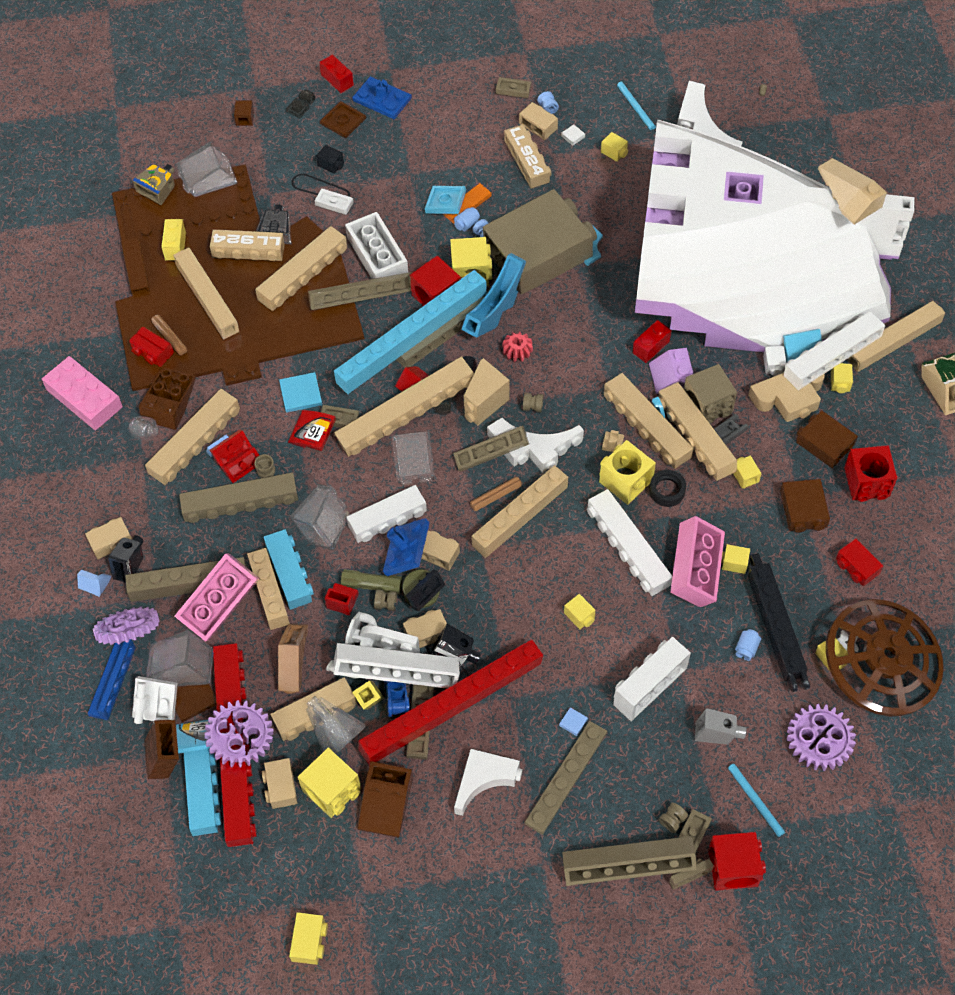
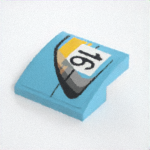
(191, 736)

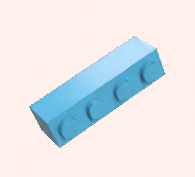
(288, 570)
(201, 792)

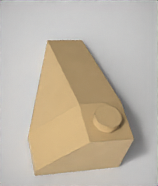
(854, 192)

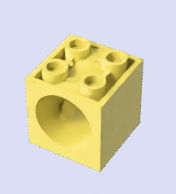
(471, 255)
(626, 486)
(330, 783)

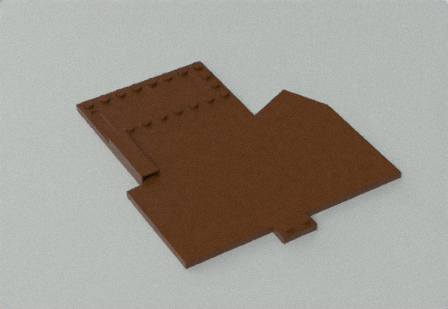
(163, 291)

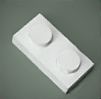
(334, 201)

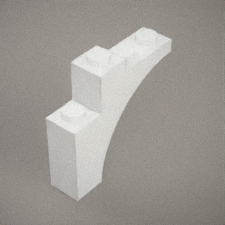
(695, 114)
(542, 448)

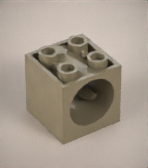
(711, 392)

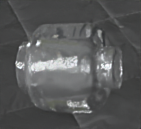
(143, 428)

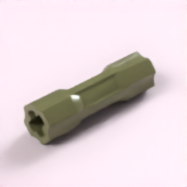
(356, 580)

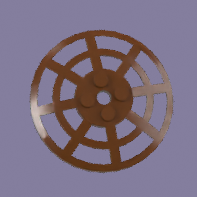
(877, 660)

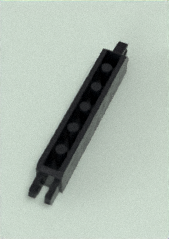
(777, 623)

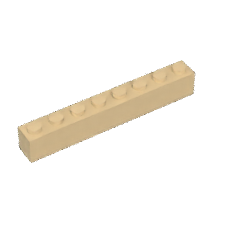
(404, 407)

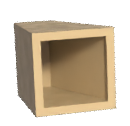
(485, 393)

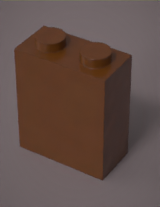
(826, 438)
(805, 505)
(161, 749)

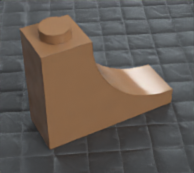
(291, 658)

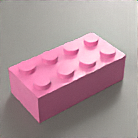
(82, 393)
(697, 562)
(217, 597)

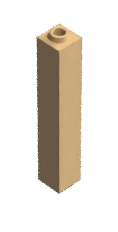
(206, 293)
(898, 335)

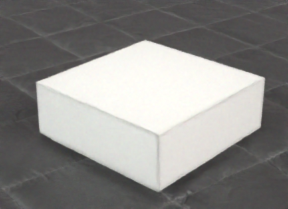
(573, 135)

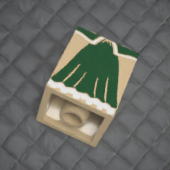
(940, 379)

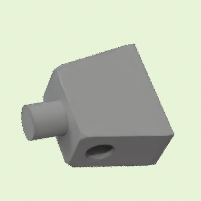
(718, 727)

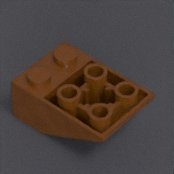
(168, 397)
(385, 799)

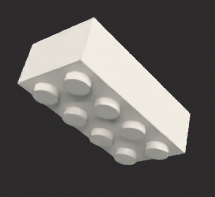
(376, 247)
(651, 678)

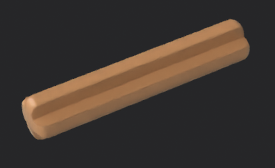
(169, 335)
(495, 493)

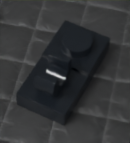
(425, 590)

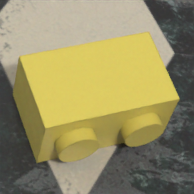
(173, 237)
(307, 938)

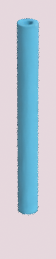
(636, 106)
(756, 800)

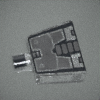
(276, 222)

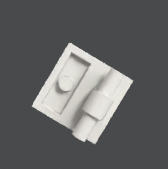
(154, 699)

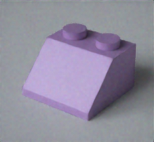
(670, 368)

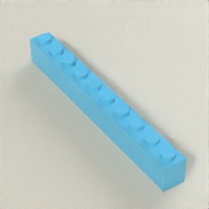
(410, 332)

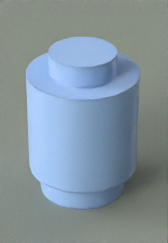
(466, 219)
(747, 644)

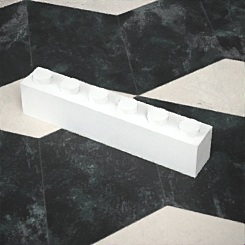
(833, 350)
(629, 542)
(395, 666)

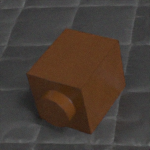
(244, 112)

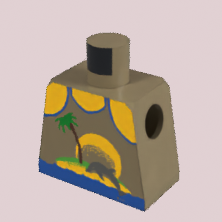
(155, 183)

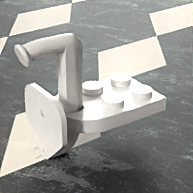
(377, 637)

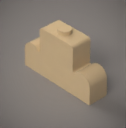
(787, 399)

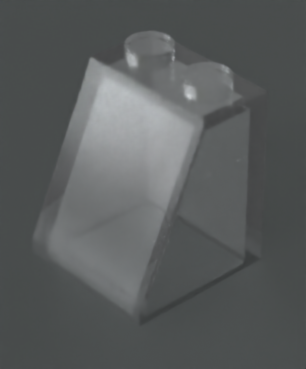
(205, 171)
(413, 457)
(321, 517)
(181, 660)

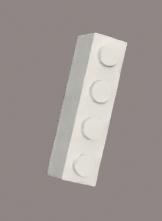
(386, 514)

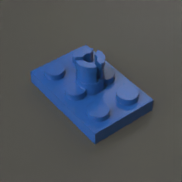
(382, 97)
(405, 546)

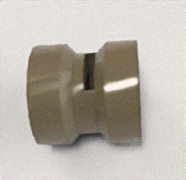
(533, 402)
(264, 466)
(385, 600)
(673, 817)

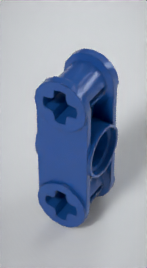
(396, 698)

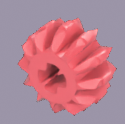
(517, 346)

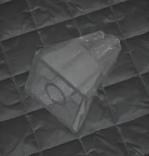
(331, 724)

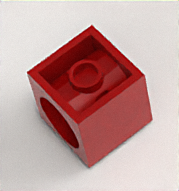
(432, 280)
(875, 460)
(736, 861)

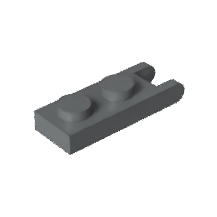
(730, 429)

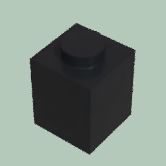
(330, 159)

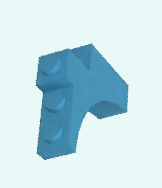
(499, 298)

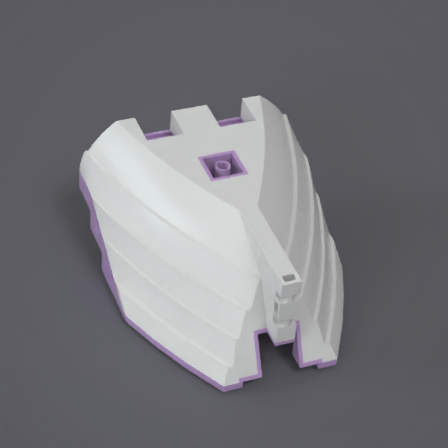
(757, 246)

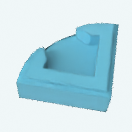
(658, 405)

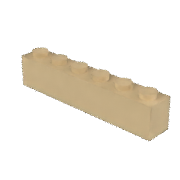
(301, 268)
(648, 421)
(697, 432)
(192, 437)
(519, 511)

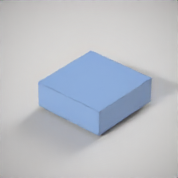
(573, 721)

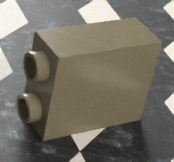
(543, 235)

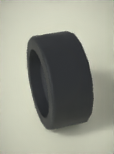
(667, 501)

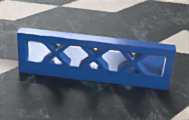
(112, 680)

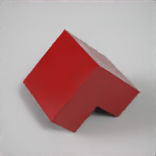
(410, 377)
(341, 598)

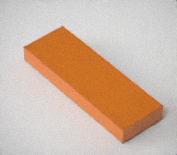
(472, 199)

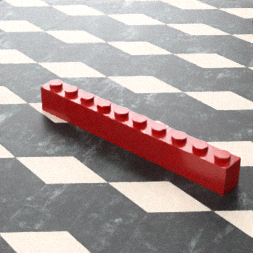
(450, 702)
(235, 780)

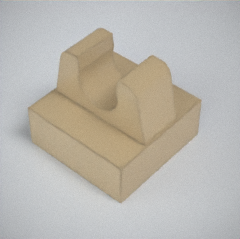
(611, 440)

